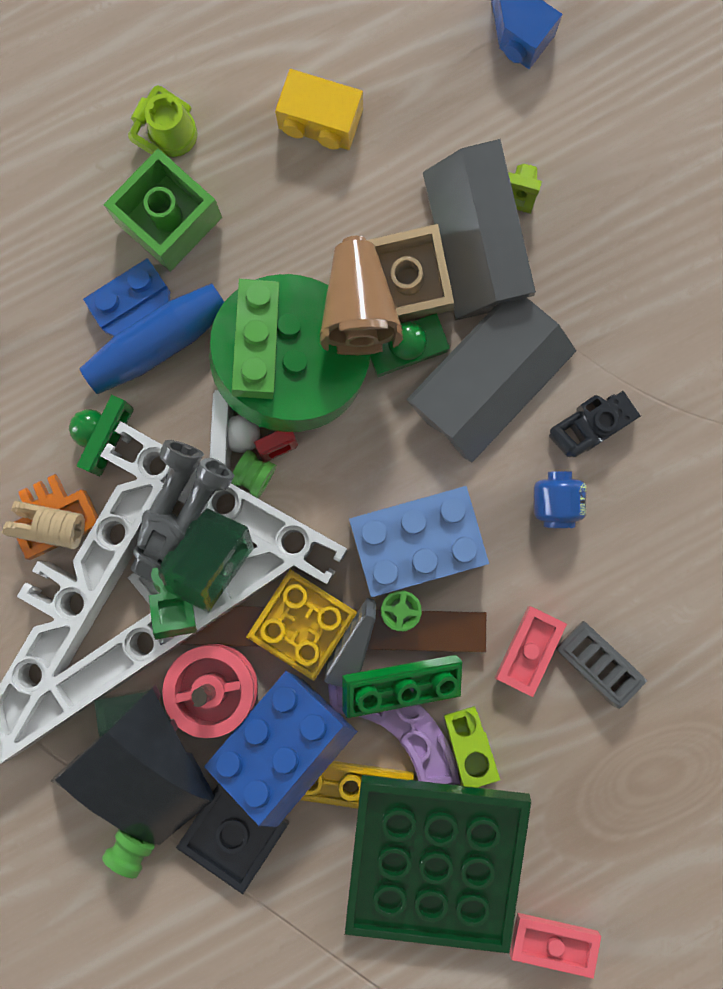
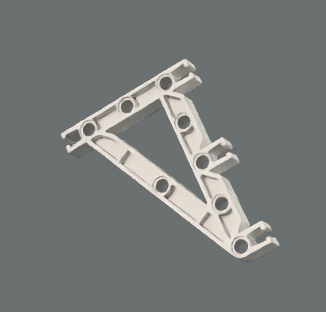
(35, 710)

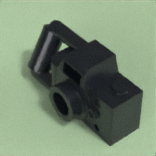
(595, 425)

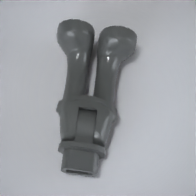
(160, 527)

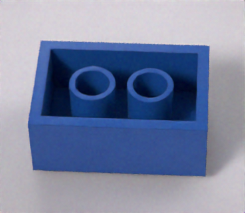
(280, 750)

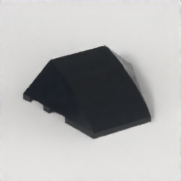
(139, 774)

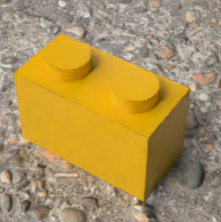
(319, 110)

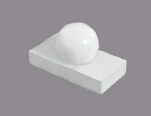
(230, 432)

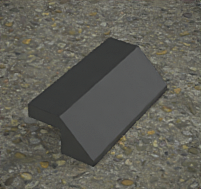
(479, 229)
(492, 375)

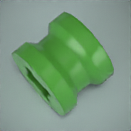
(253, 473)
(407, 610)
(127, 855)

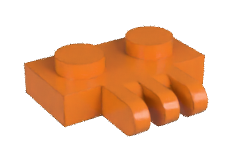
(77, 502)

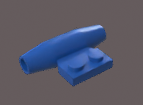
(144, 324)

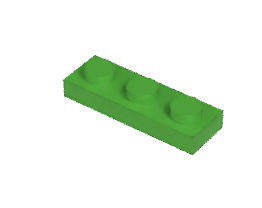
(255, 339)

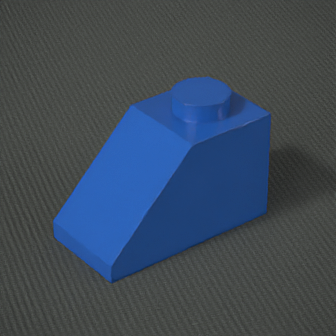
(525, 28)

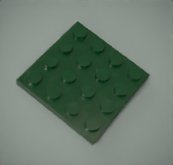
(437, 863)

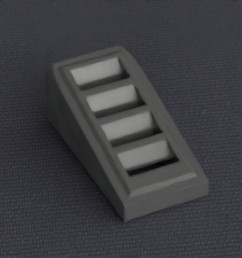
(352, 648)
(626, 689)

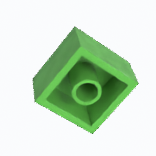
(163, 209)

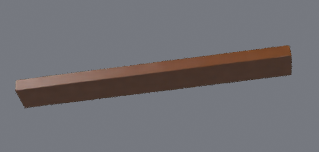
(434, 632)

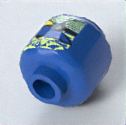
(560, 500)

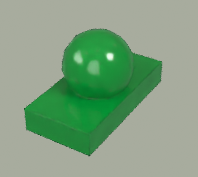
(420, 342)
(96, 430)

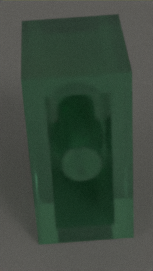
(206, 559)

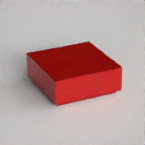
(275, 445)

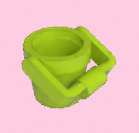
(168, 123)

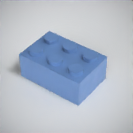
(418, 541)

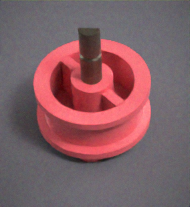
(210, 690)

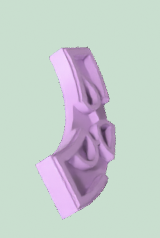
(418, 736)

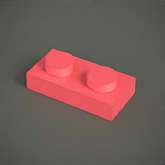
(530, 651)
(555, 945)

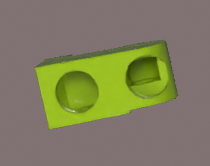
(471, 748)

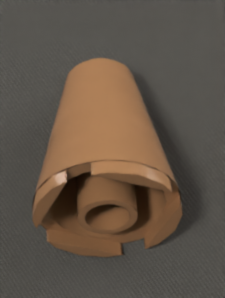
(358, 302)

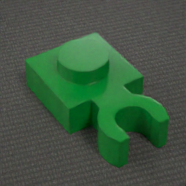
(169, 613)

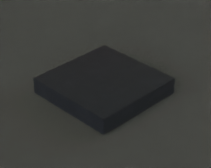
(229, 841)

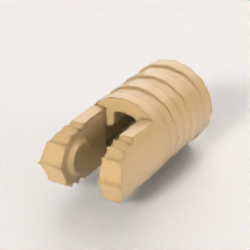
(48, 525)

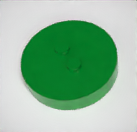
(309, 381)

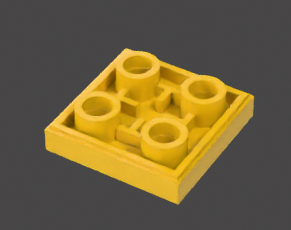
(301, 624)

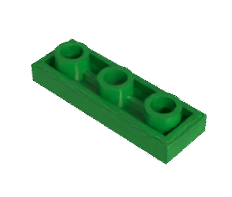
(401, 686)

